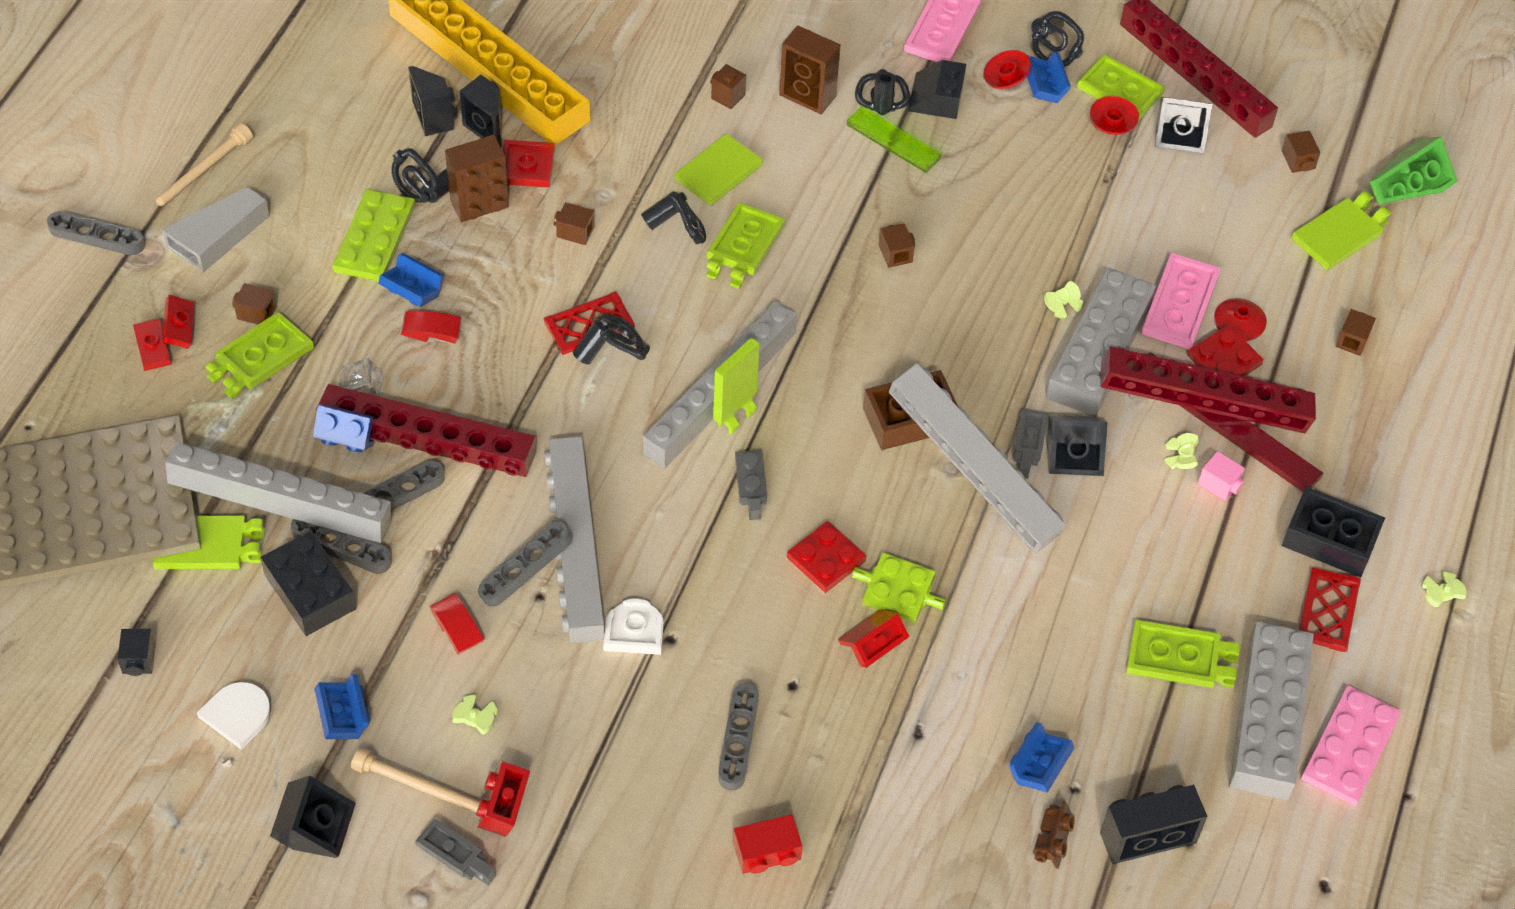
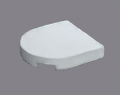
(634, 628)
(237, 712)

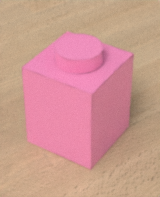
(1222, 476)

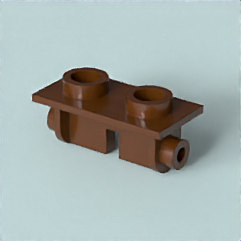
(1059, 824)

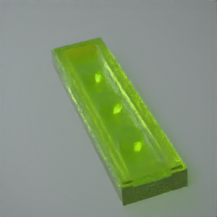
(894, 139)

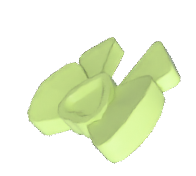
(1068, 294)
(1186, 448)
(1451, 589)
(472, 716)

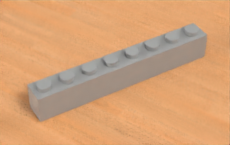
(696, 406)
(977, 458)
(278, 492)
(578, 560)

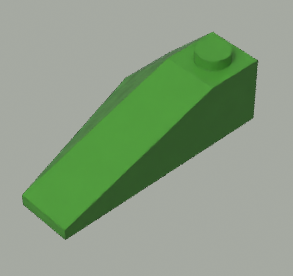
(1415, 172)

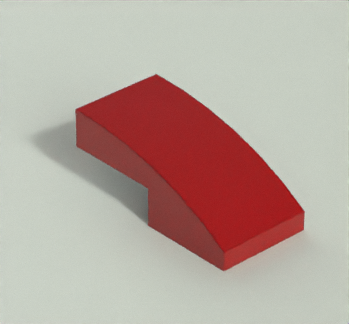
(426, 324)
(457, 623)

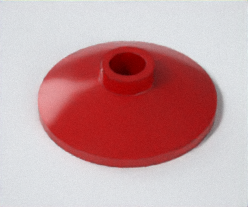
(1007, 69)
(1114, 115)
(1243, 316)

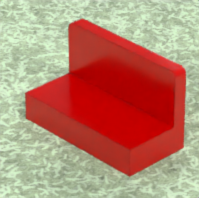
(875, 636)

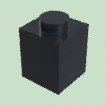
(136, 651)

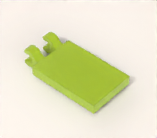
(1341, 231)
(743, 242)
(258, 354)
(736, 385)
(220, 545)
(1181, 655)

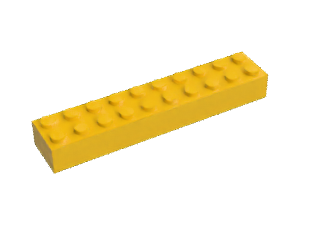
(480, 48)

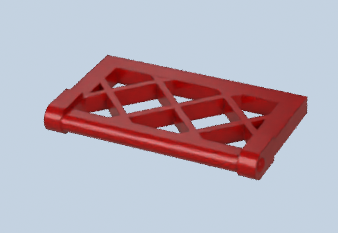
(571, 313)
(1335, 581)

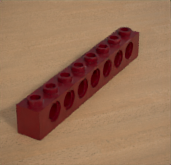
(1199, 66)
(1208, 390)
(445, 435)

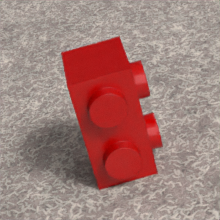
(503, 799)
(767, 844)

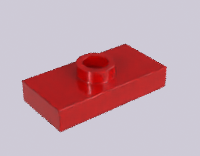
(178, 321)
(150, 344)

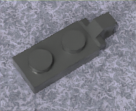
(1030, 439)
(751, 481)
(455, 852)

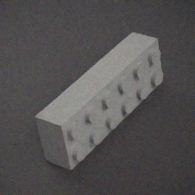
(1109, 320)
(1271, 711)

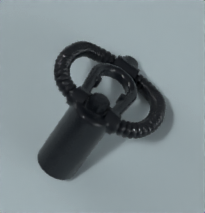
(1053, 23)
(883, 93)
(431, 190)
(669, 207)
(601, 331)

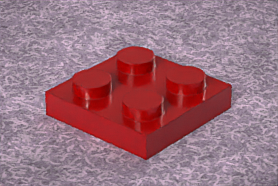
(529, 163)
(1226, 353)
(826, 556)

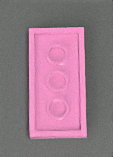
(941, 28)
(1181, 301)
(1351, 745)

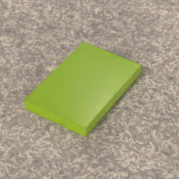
(1113, 78)
(718, 169)

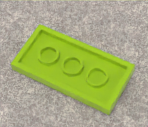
(374, 235)

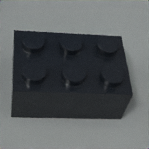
(1333, 531)
(308, 583)
(1153, 823)

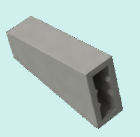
(217, 228)

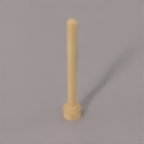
(240, 136)
(365, 761)

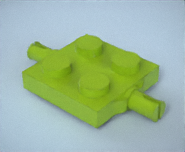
(899, 587)

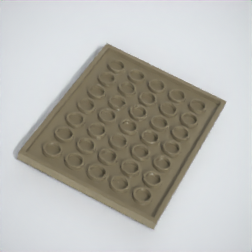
(92, 502)

